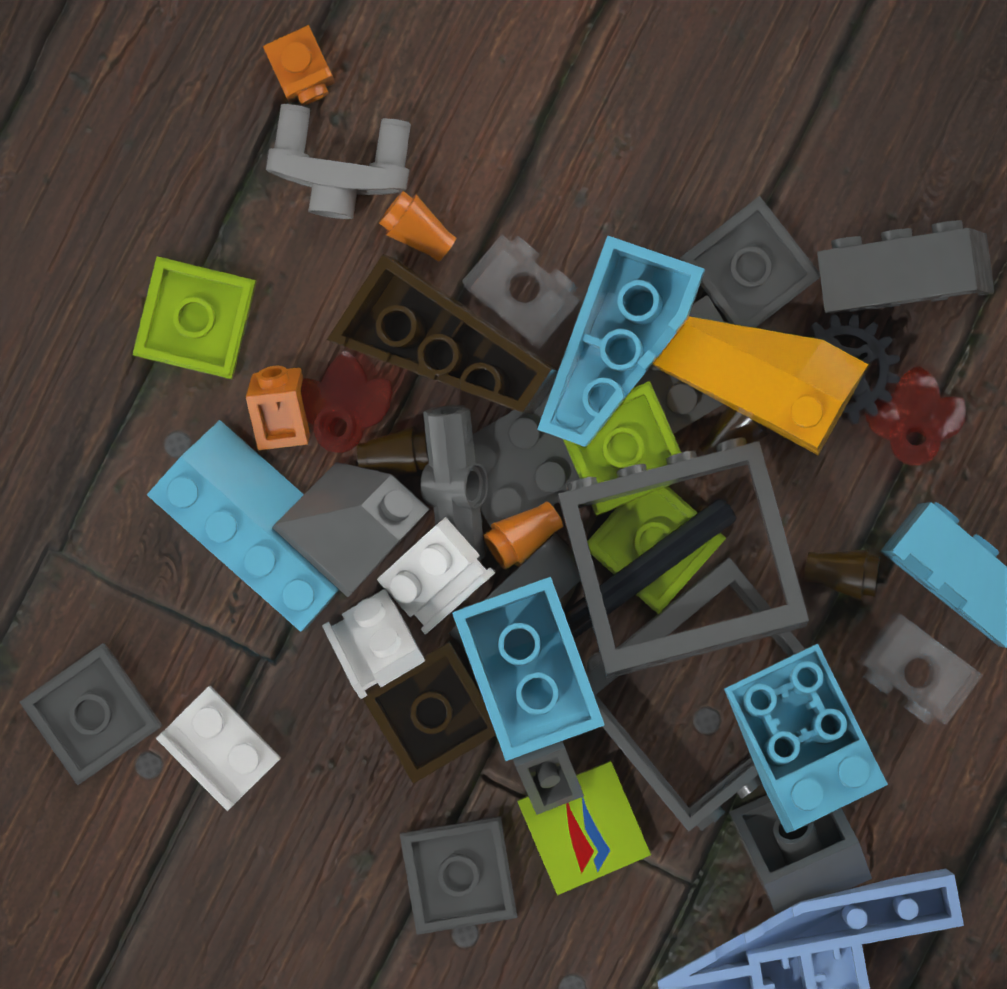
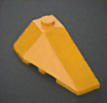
(770, 376)

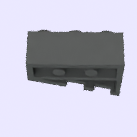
(905, 268)

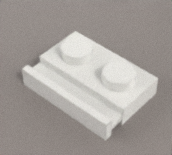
(435, 575)
(373, 643)
(218, 748)

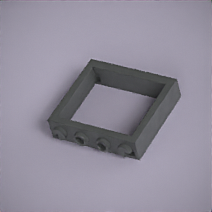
(707, 638)
(744, 776)

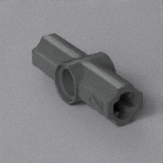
(452, 478)

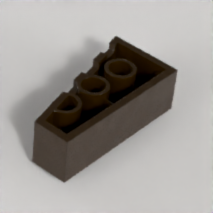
(427, 331)

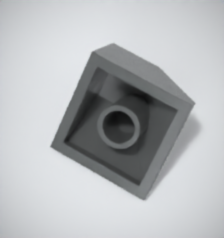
(350, 523)

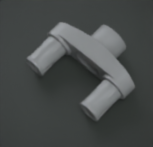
(335, 182)

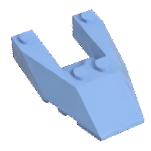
(822, 937)

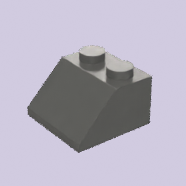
(801, 863)

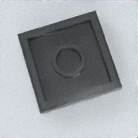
(751, 266)
(91, 713)
(458, 875)

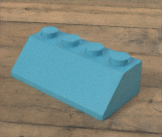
(230, 504)

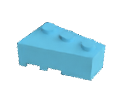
(953, 567)

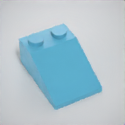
(528, 668)

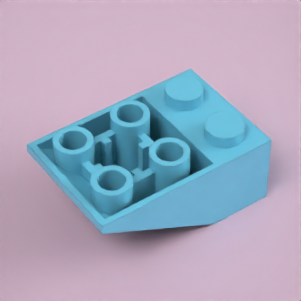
(803, 739)

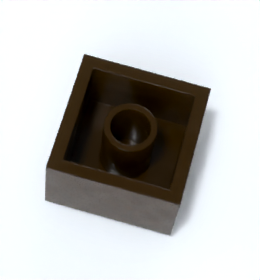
(431, 713)

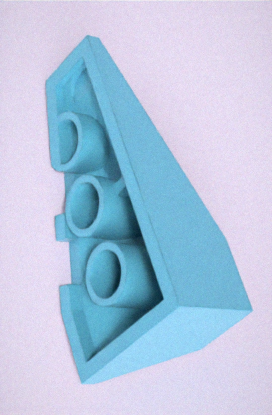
(622, 327)

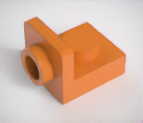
(300, 66)
(277, 408)

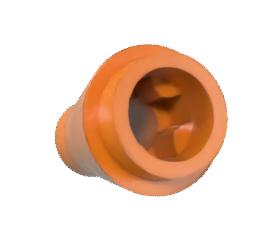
(416, 226)
(521, 535)

